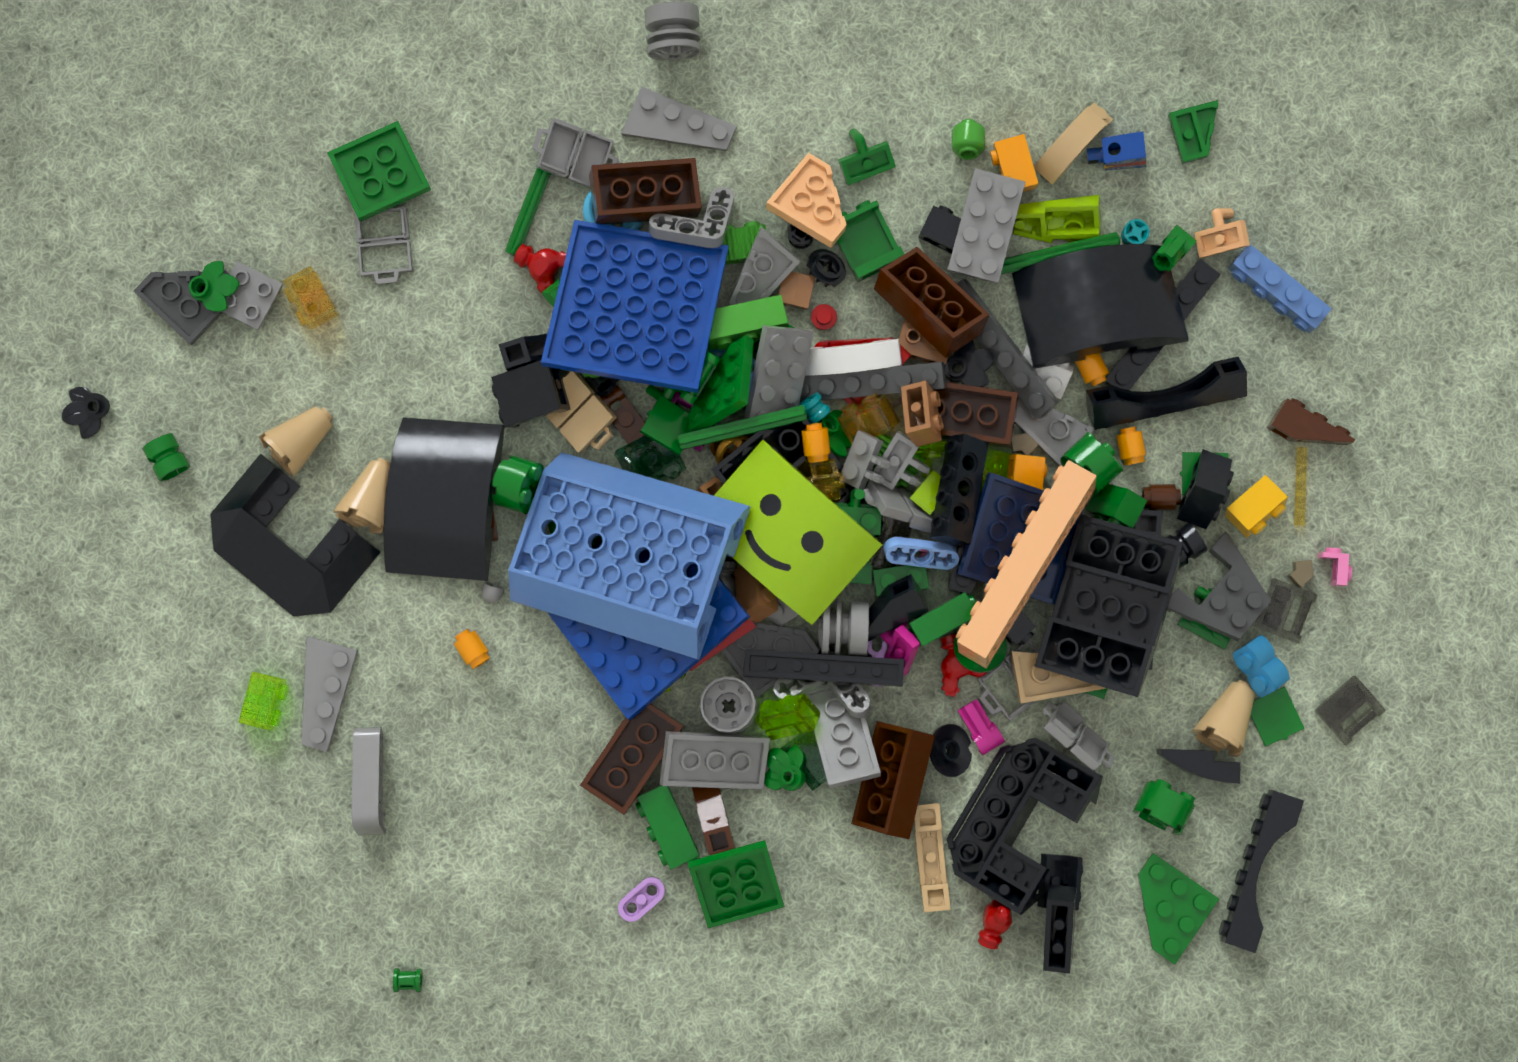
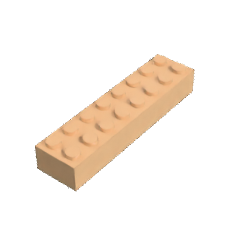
(1026, 564)

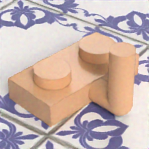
(1222, 236)

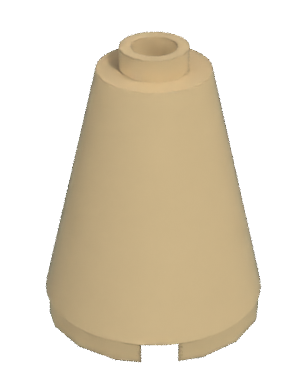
(297, 438)
(366, 498)
(1227, 720)

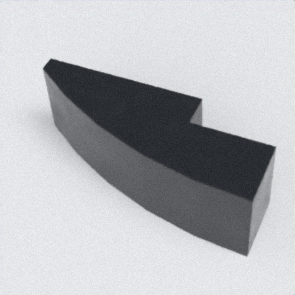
(1202, 764)

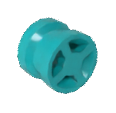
(1139, 230)
(815, 408)

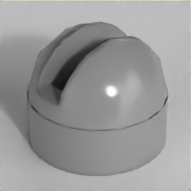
(490, 593)

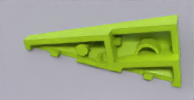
(1065, 218)

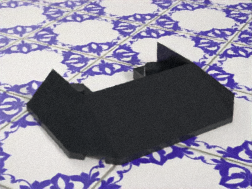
(269, 562)
(984, 847)

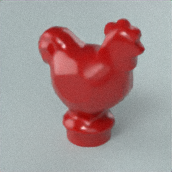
(541, 265)
(952, 669)
(996, 921)

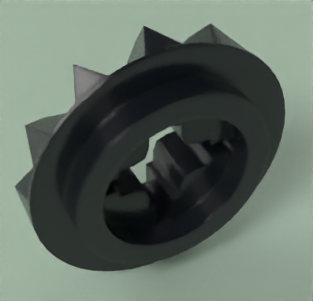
(836, 269)

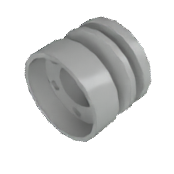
(672, 30)
(845, 628)
(728, 690)

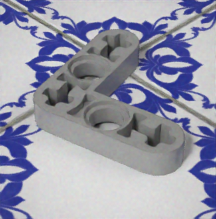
(701, 229)
(843, 695)

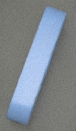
(911, 546)

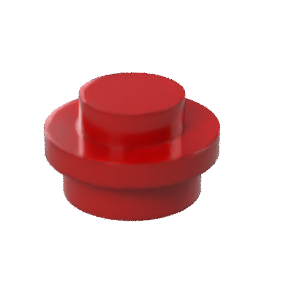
(823, 317)

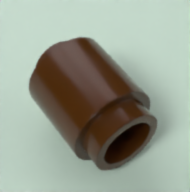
(1161, 496)

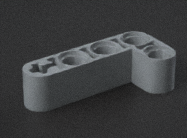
(367, 781)

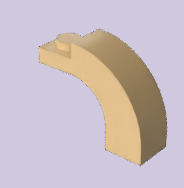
(1072, 142)

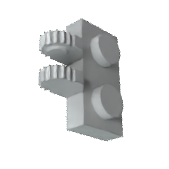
(900, 454)
(862, 459)

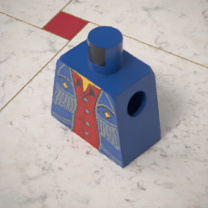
(1130, 156)

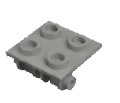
(254, 296)

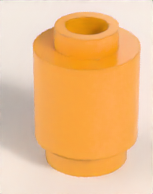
(1093, 369)
(816, 442)
(1131, 446)
(471, 648)

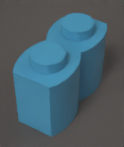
(1261, 666)

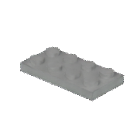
(986, 226)
(778, 369)
(842, 740)
(714, 760)

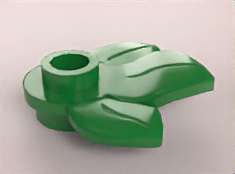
(217, 287)
(837, 437)
(782, 766)

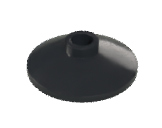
(957, 757)

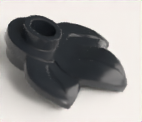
(973, 364)
(81, 411)

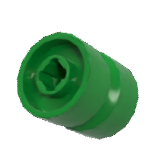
(165, 456)

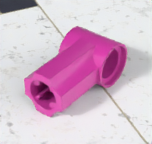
(982, 729)

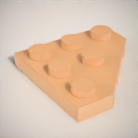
(810, 201)

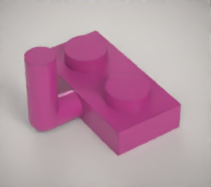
(901, 645)

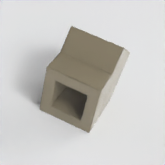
(1023, 443)
(1301, 572)

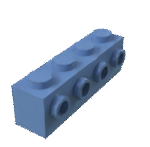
(1279, 288)

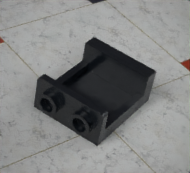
(529, 393)

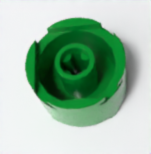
(1095, 458)
(516, 483)
(1164, 806)

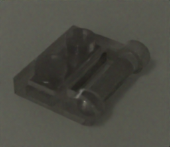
(891, 528)
(1276, 613)
(1343, 704)

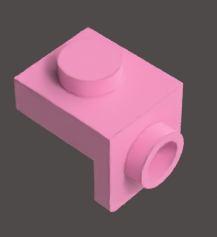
(1340, 569)

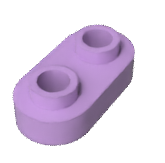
(641, 898)

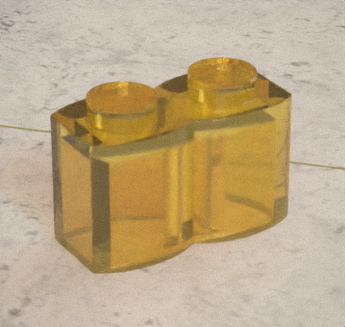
(872, 416)

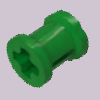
(407, 980)

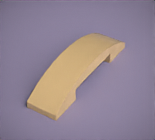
(931, 858)

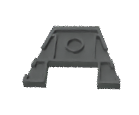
(1232, 602)

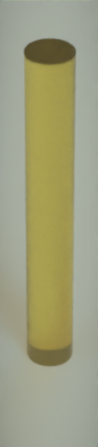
(1300, 486)

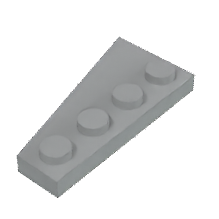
(671, 121)
(325, 685)

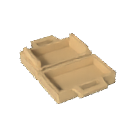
(587, 416)

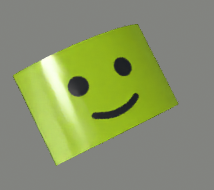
(795, 534)

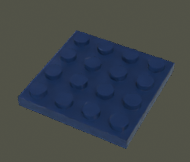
(998, 520)

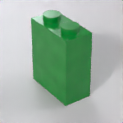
(942, 619)

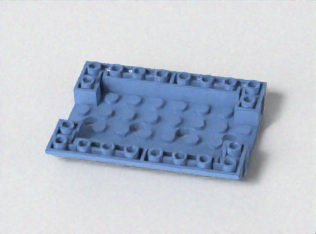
(609, 584)

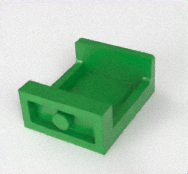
(867, 241)

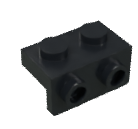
(1064, 871)

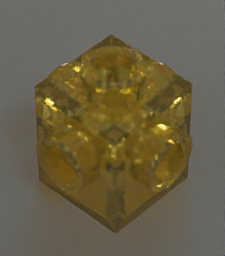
(830, 481)

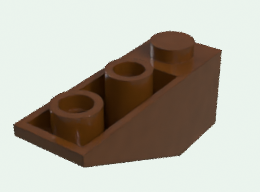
(1300, 425)
(713, 819)

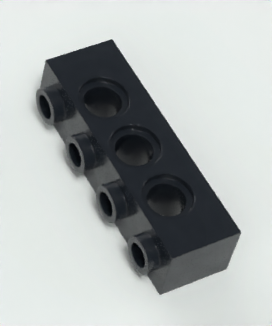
(959, 490)

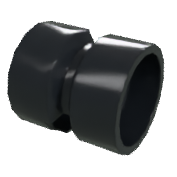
(1193, 543)

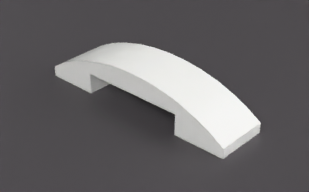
(854, 357)

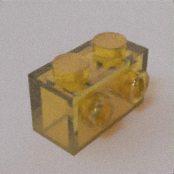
(310, 298)

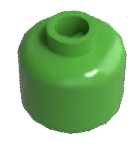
(968, 139)

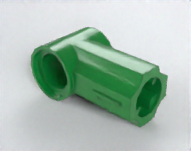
(1173, 248)

